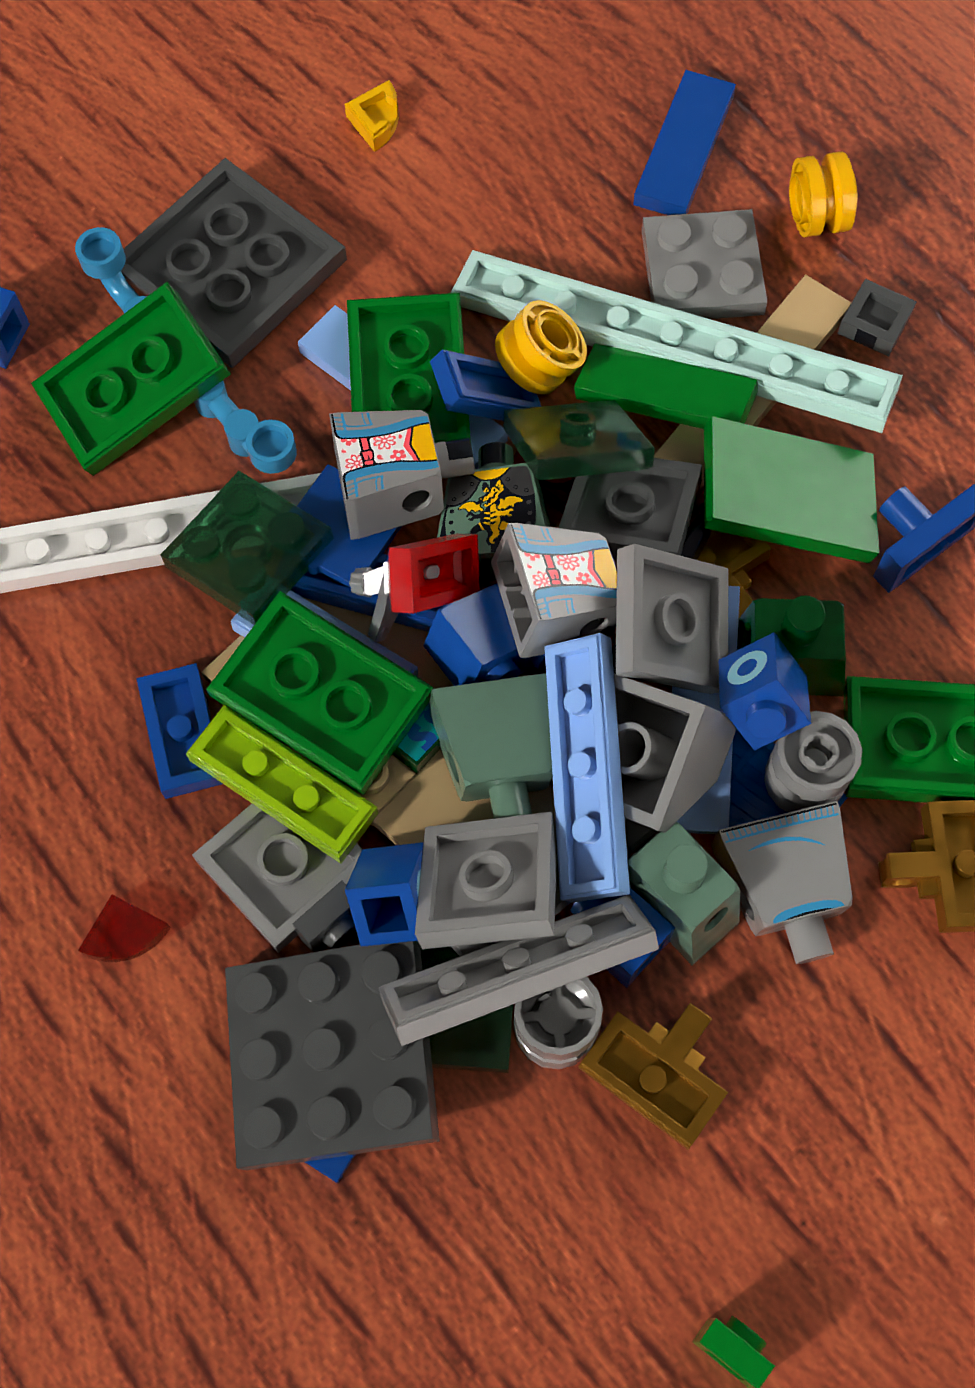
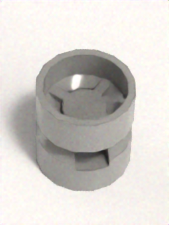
(807, 776)
(559, 1024)

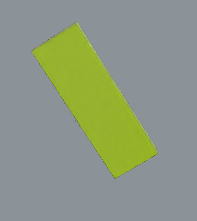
(282, 784)

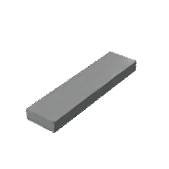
(517, 969)

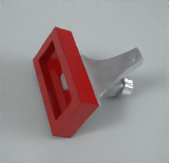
(419, 578)

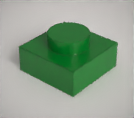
(736, 1350)

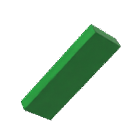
(664, 387)

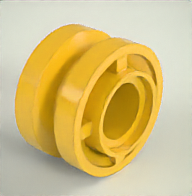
(823, 194)
(540, 347)

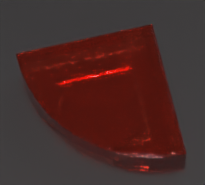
(122, 932)

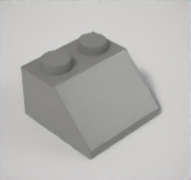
(667, 751)

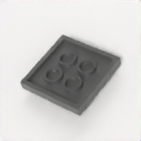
(233, 258)
(320, 1058)

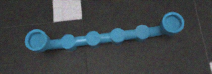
(266, 442)

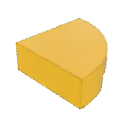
(375, 114)

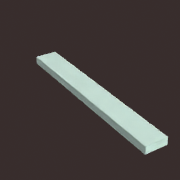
(606, 317)

